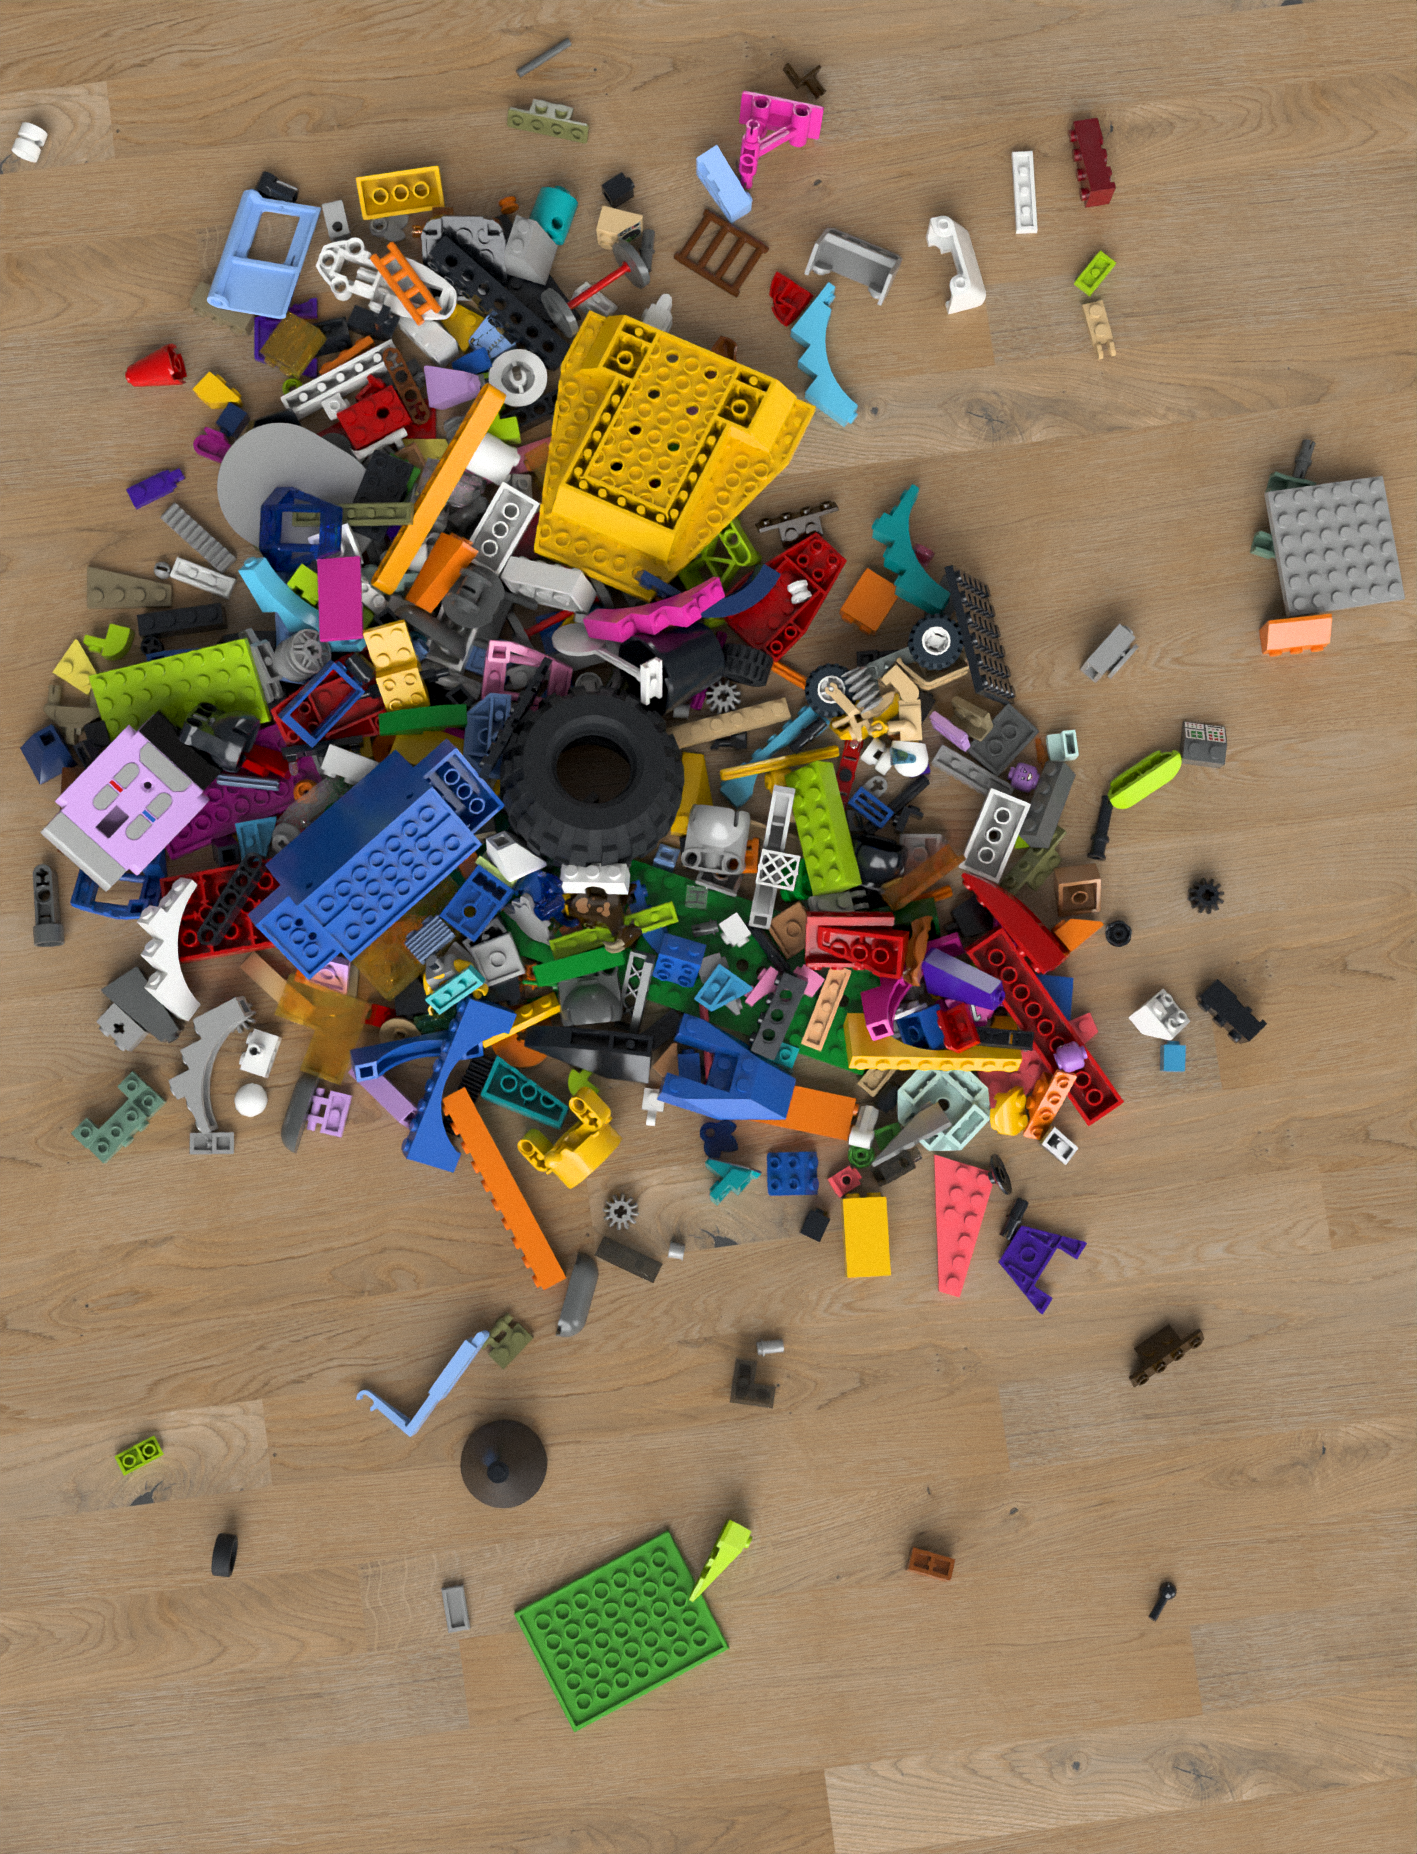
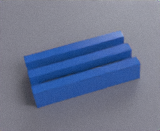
(861, 790)

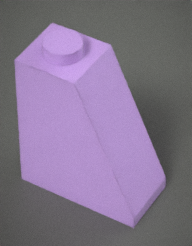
(450, 387)

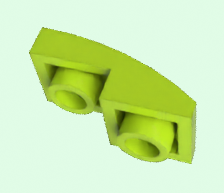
(139, 1455)

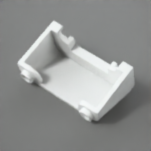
(967, 286)

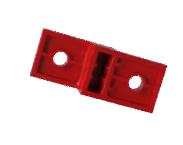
(361, 421)

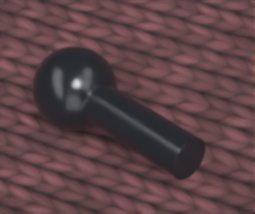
(1167, 1592)

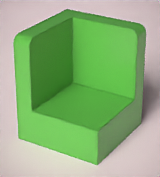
(886, 1134)

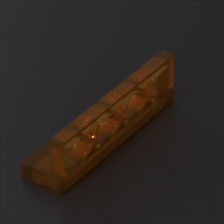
(922, 877)

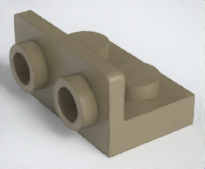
(971, 718)

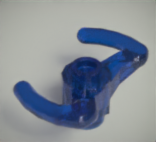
(551, 902)

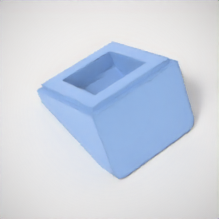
(666, 858)

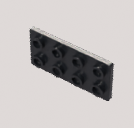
(382, 483)

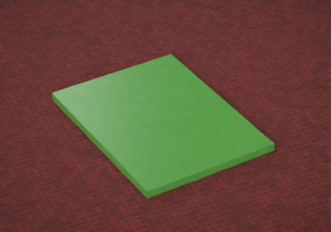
(621, 1631)

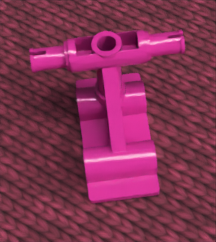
(789, 119)

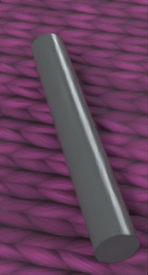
(543, 57)

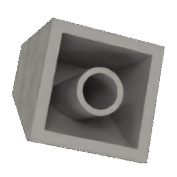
(529, 251)

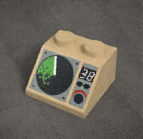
(618, 225)

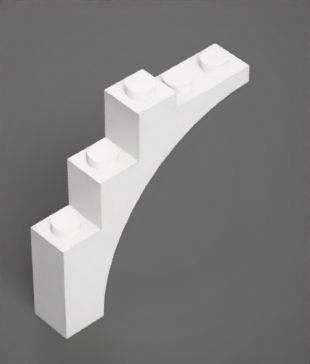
(162, 951)

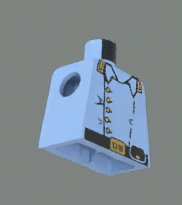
(492, 338)

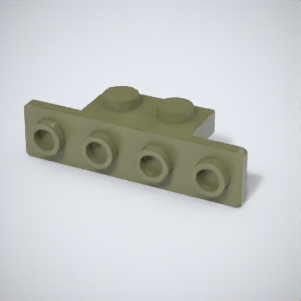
(548, 120)
(1034, 866)

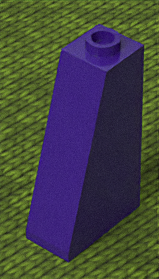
(960, 981)

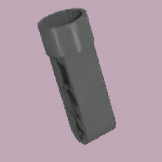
(48, 930)

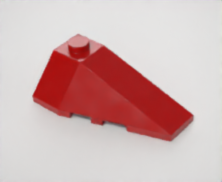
(871, 948)

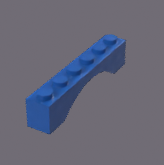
(375, 1060)

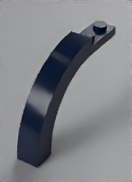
(751, 592)

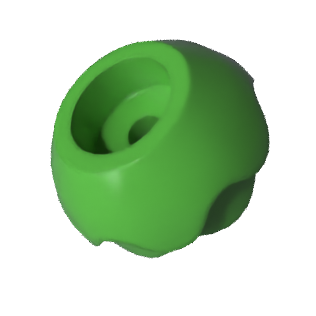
(856, 1160)

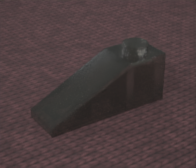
(628, 1259)

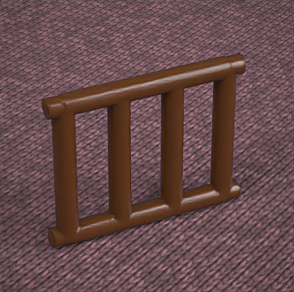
(716, 278)

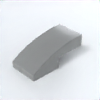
(211, 1143)

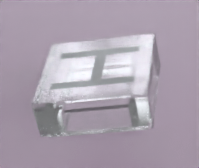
(696, 897)

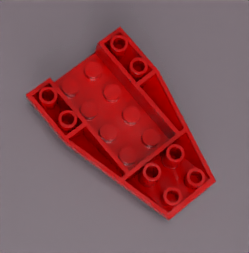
(775, 621)
(358, 720)
(1020, 923)

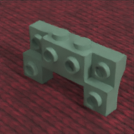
(1262, 542)
(124, 1123)

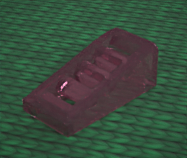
(923, 554)

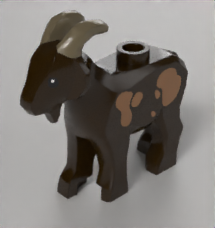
(607, 913)

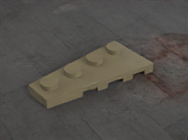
(122, 591)

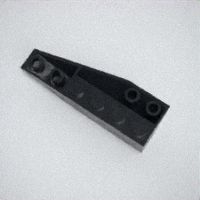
(594, 1050)

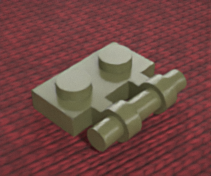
(511, 1344)

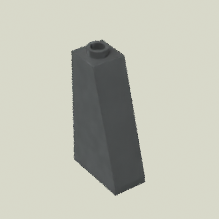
(142, 1006)

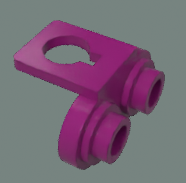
(212, 446)

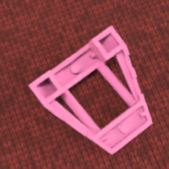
(495, 665)

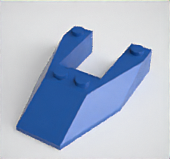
(739, 1080)

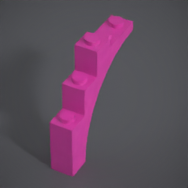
(652, 618)
(882, 1002)

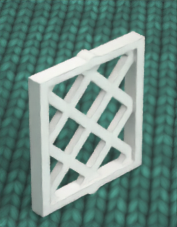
(775, 885)

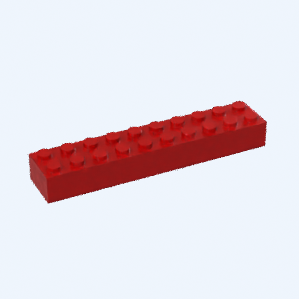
(1038, 1013)

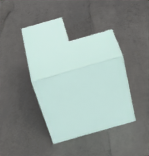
(1062, 746)

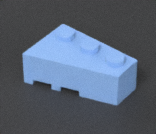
(723, 184)

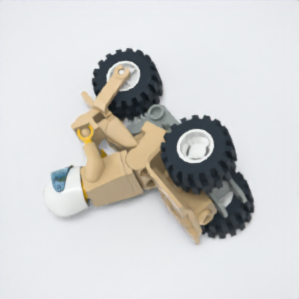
(929, 661)

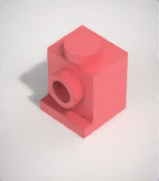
(837, 1184)

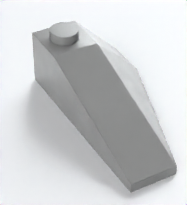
(922, 1126)

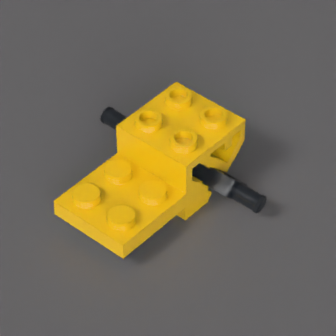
(398, 668)

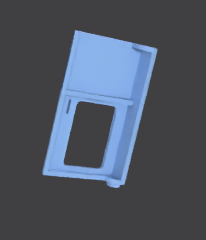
(255, 284)

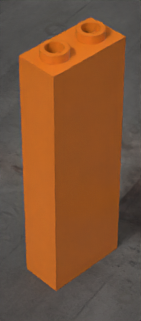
(818, 1113)

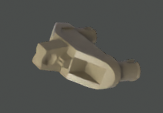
(70, 718)

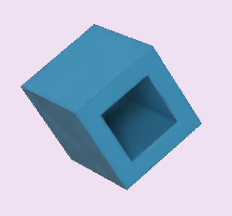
(1172, 1057)

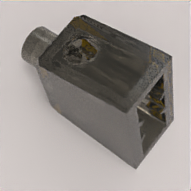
(891, 1170)

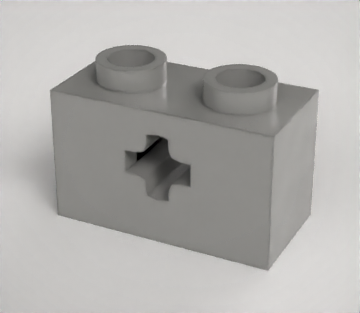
(133, 1033)

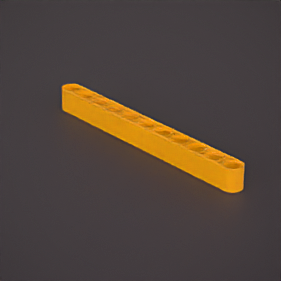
(438, 488)

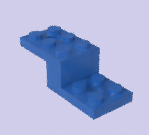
(484, 894)

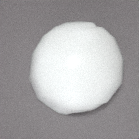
(250, 1100)

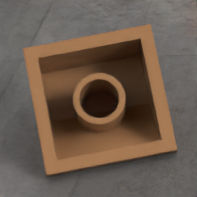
(1077, 889)

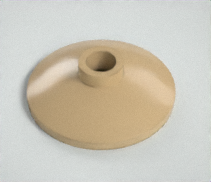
(390, 1030)

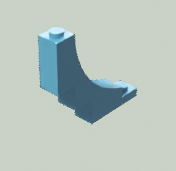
(811, 334)
(276, 596)

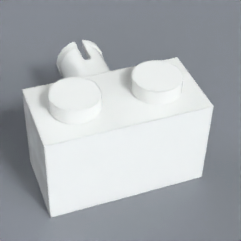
(260, 1053)

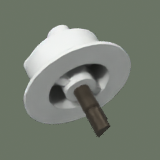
(519, 376)

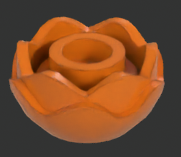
(301, 786)

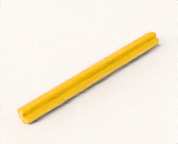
(779, 763)

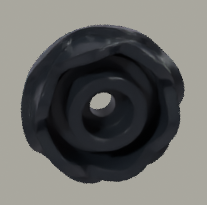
(1124, 930)

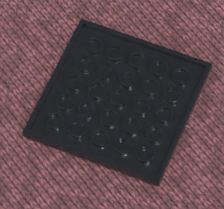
(980, 636)

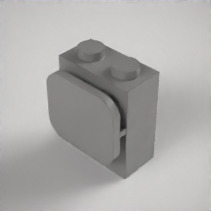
(1110, 654)

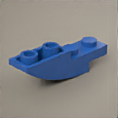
(655, 937)

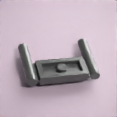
(494, 629)

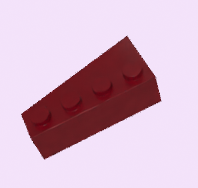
(1091, 163)

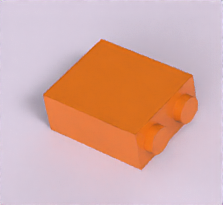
(869, 602)

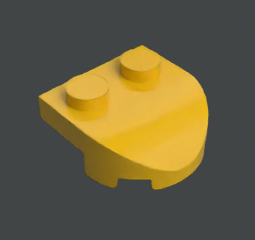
(1009, 1113)

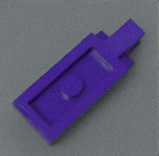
(154, 487)

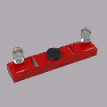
(846, 772)

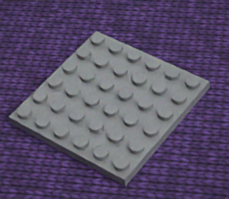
(1334, 546)

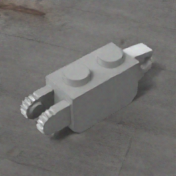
(265, 665)

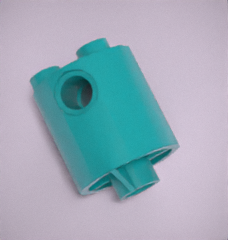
(554, 212)

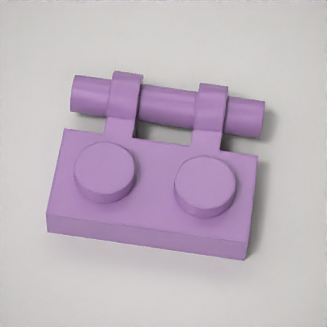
(335, 1113)

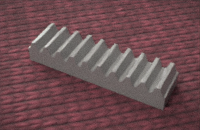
(198, 538)
(969, 772)

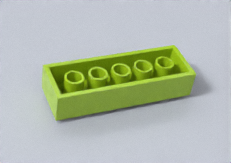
(823, 829)

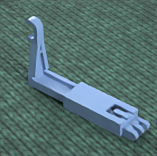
(437, 1392)

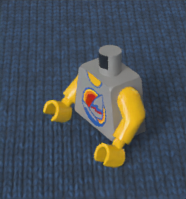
(441, 970)

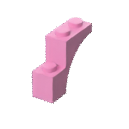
(767, 985)

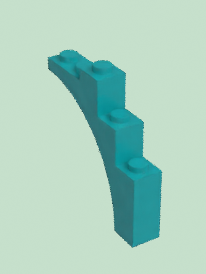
(913, 582)

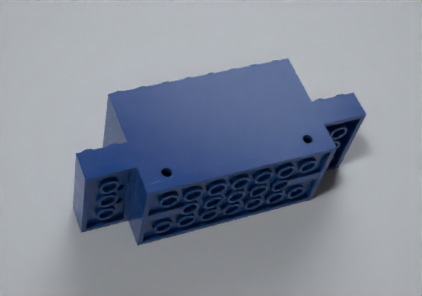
(373, 856)

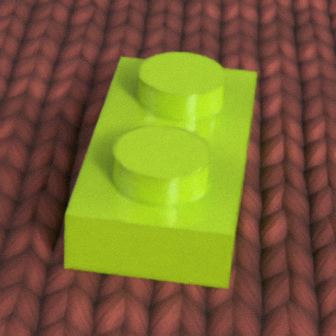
(1095, 273)

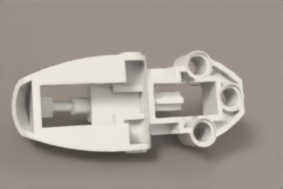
(381, 292)

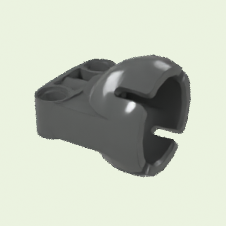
(590, 999)

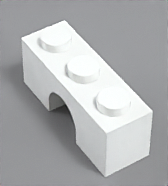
(611, 878)

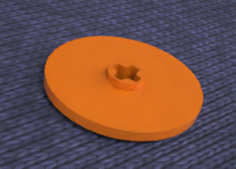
(514, 1052)

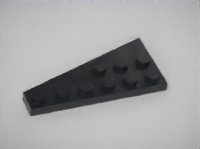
(530, 292)

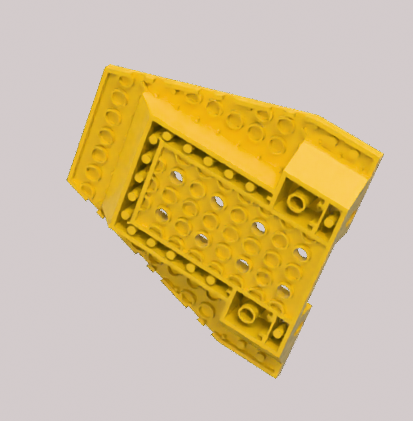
(726, 454)

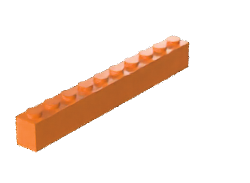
(503, 1188)

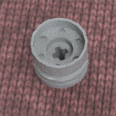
(301, 655)

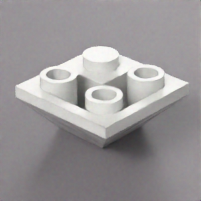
(512, 855)
(1160, 1017)

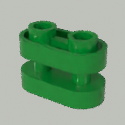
(802, 887)

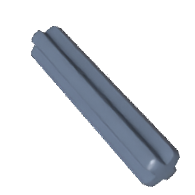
(248, 781)

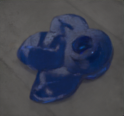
(722, 1139)

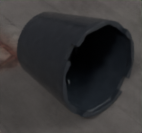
(689, 659)

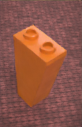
(441, 570)

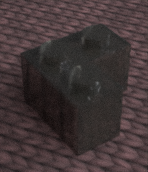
(745, 1389)

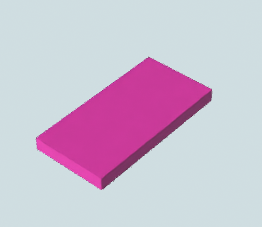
(340, 599)

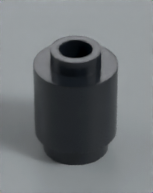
(360, 667)
(887, 1097)

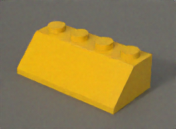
(400, 192)

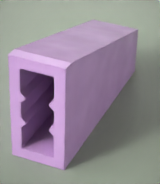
(390, 1098)

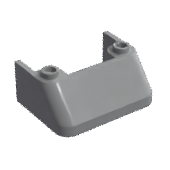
(855, 260)

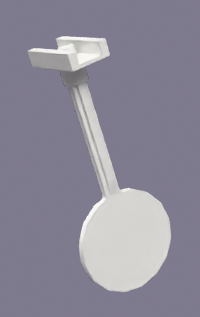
(574, 641)

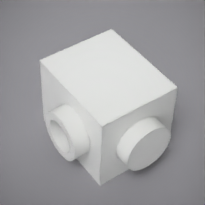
(734, 931)

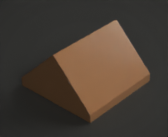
(668, 1062)

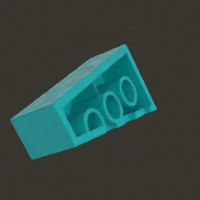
(522, 1095)

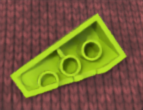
(726, 1548)

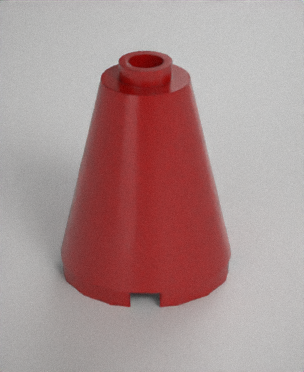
(158, 369)

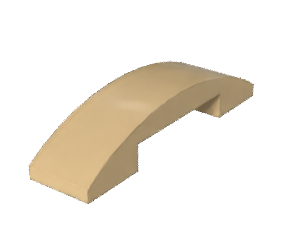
(264, 976)

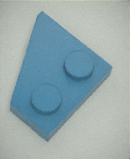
(255, 836)
(721, 989)

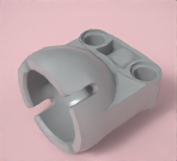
(716, 838)

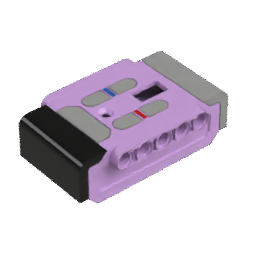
(131, 800)

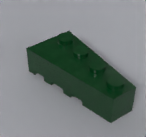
(911, 912)

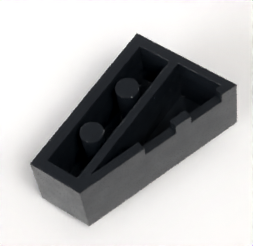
(1229, 1012)

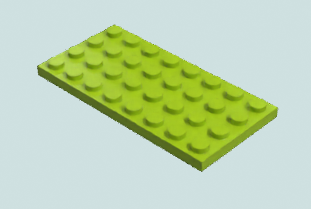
(178, 683)

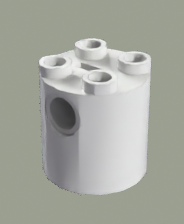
(494, 460)

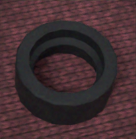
(224, 1555)

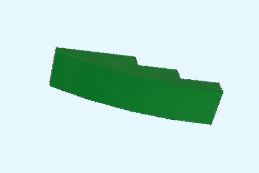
(421, 719)
(576, 966)

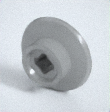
(283, 833)

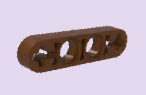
(409, 384)

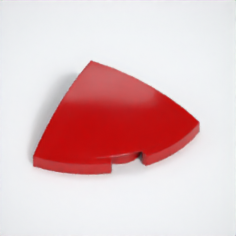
(788, 299)

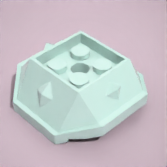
(966, 1100)

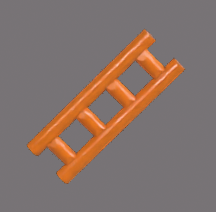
(419, 286)

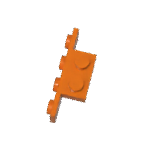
(1046, 1101)

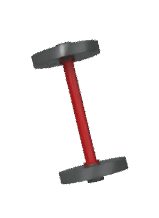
(629, 264)
(523, 635)

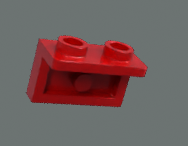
(958, 1028)

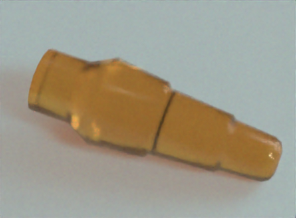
(1042, 756)

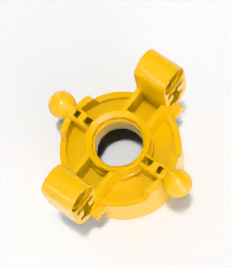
(580, 1147)

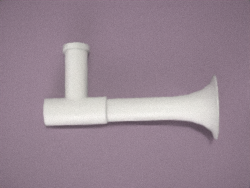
(395, 437)

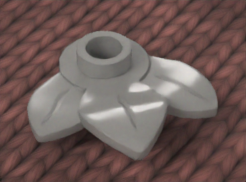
(391, 229)

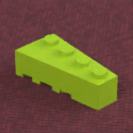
(305, 585)

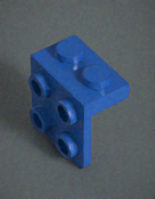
(679, 960)
(792, 1173)

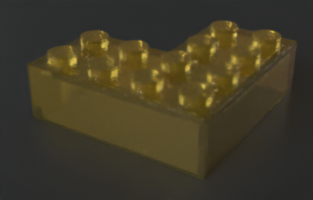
(333, 1016)

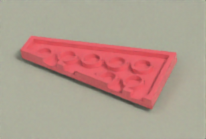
(1031, 1065)
(959, 1208)

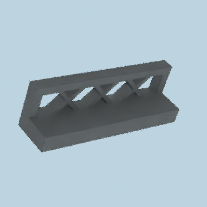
(643, 989)

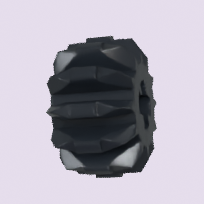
(1200, 889)

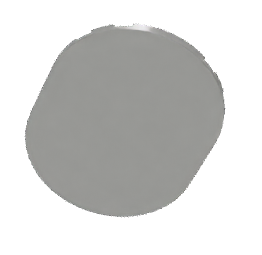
(284, 457)

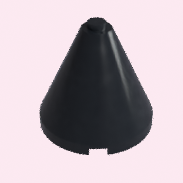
(503, 1463)

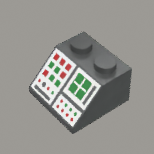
(1203, 745)

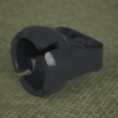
(221, 734)
(879, 865)

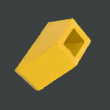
(215, 392)

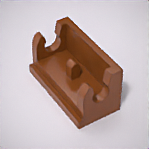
(930, 1565)

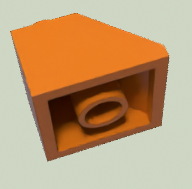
(1074, 932)

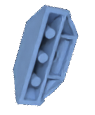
(482, 728)

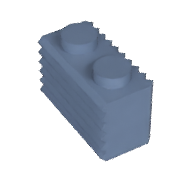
(429, 938)

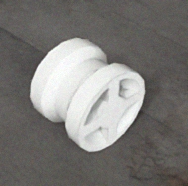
(799, 591)

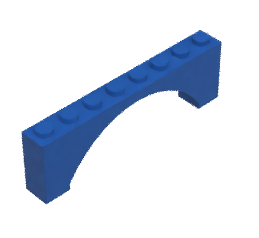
(473, 1023)

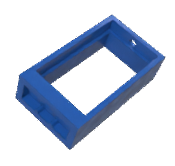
(313, 738)

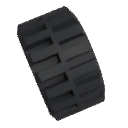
(746, 665)

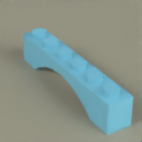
(740, 790)

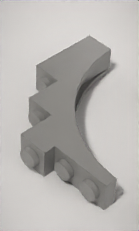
(774, 840)
(199, 1057)

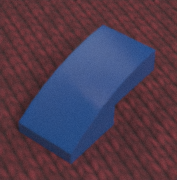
(474, 362)

